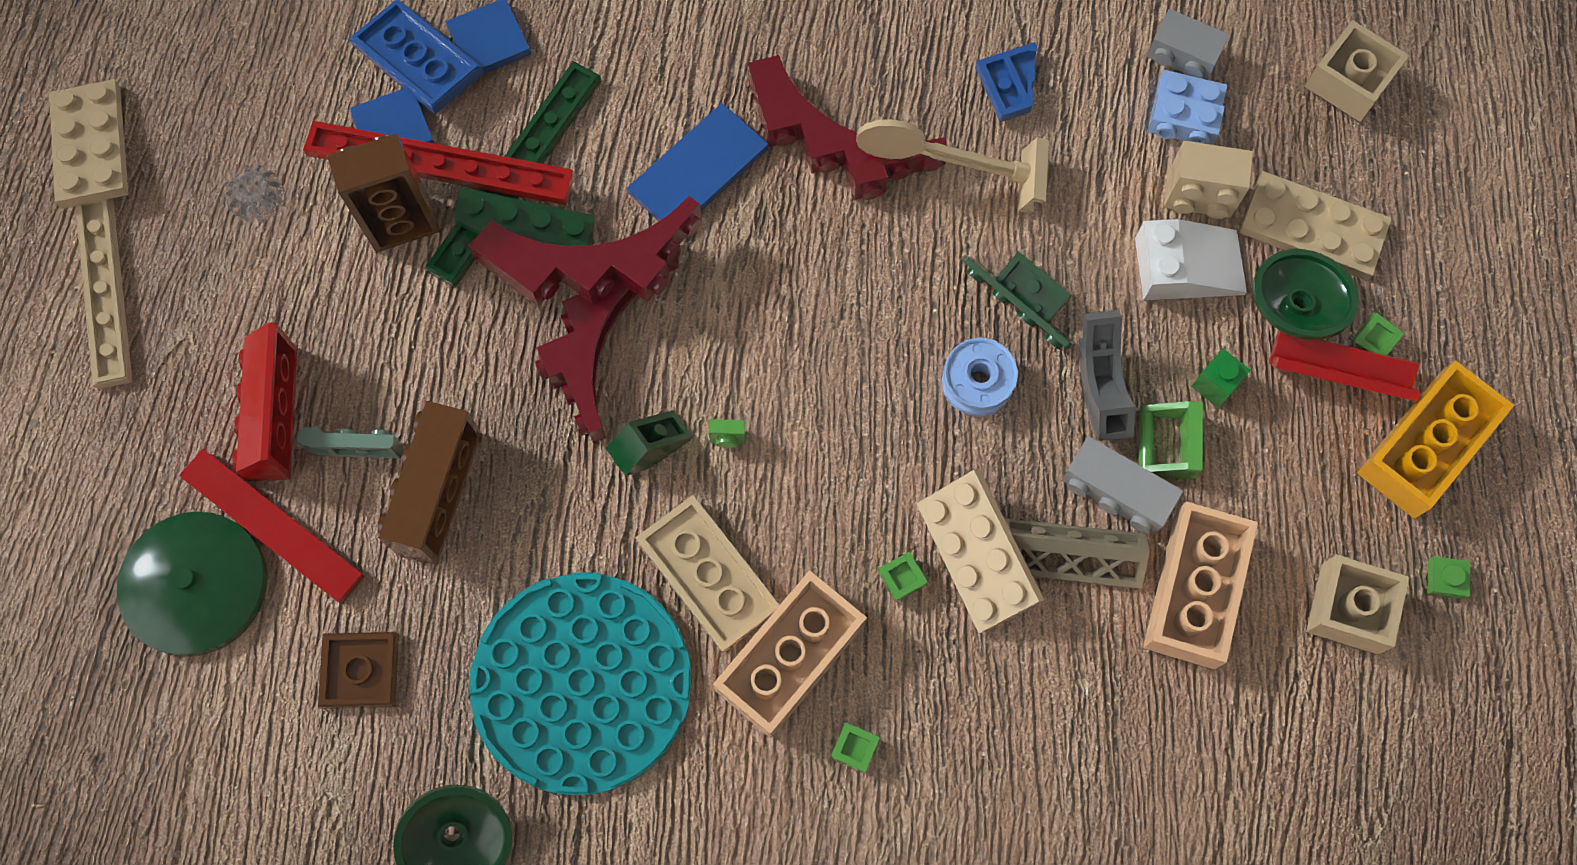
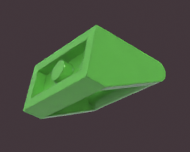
(1191, 438)

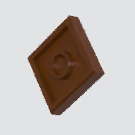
(358, 670)

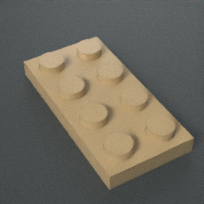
(88, 144)
(1307, 219)
(979, 551)
(708, 573)

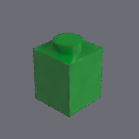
(1220, 378)

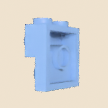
(1187, 108)

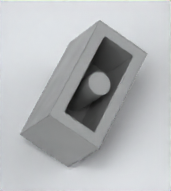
(1187, 45)

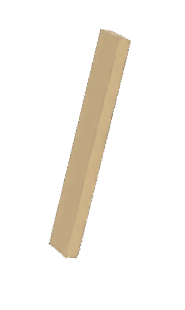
(103, 294)

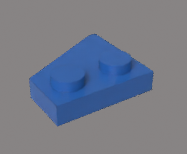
(1009, 80)

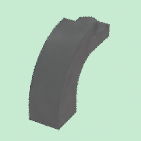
(1102, 376)

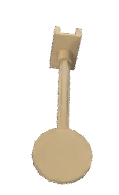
(901, 140)

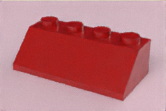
(266, 405)

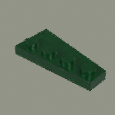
(525, 218)

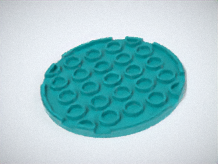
(580, 684)

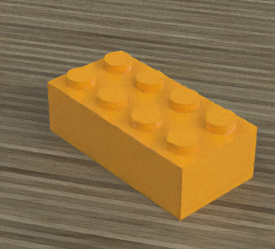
(1435, 439)

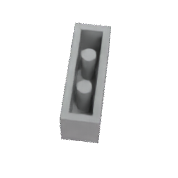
(1121, 486)

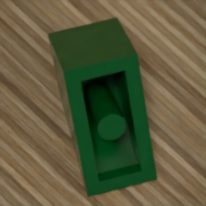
(648, 441)

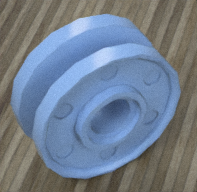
(985, 357)

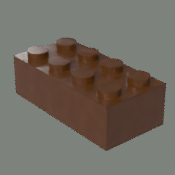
(383, 192)
(429, 482)

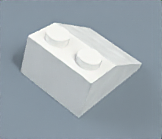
(1188, 260)

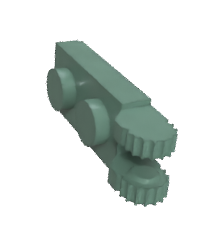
(350, 443)

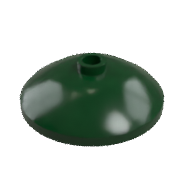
(1313, 283)
(482, 824)

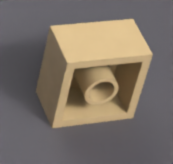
(1356, 70)
(1208, 179)
(1358, 604)

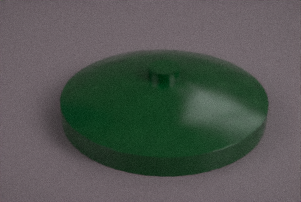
(192, 584)

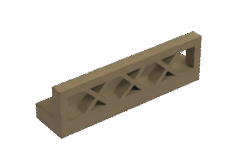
(1082, 543)

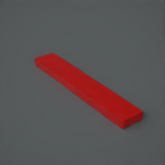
(272, 526)

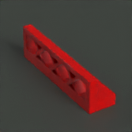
(1346, 365)

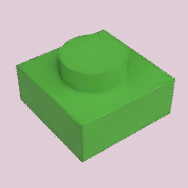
(1377, 335)
(727, 432)
(902, 576)
(1449, 577)
(855, 747)

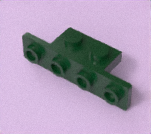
(1030, 291)

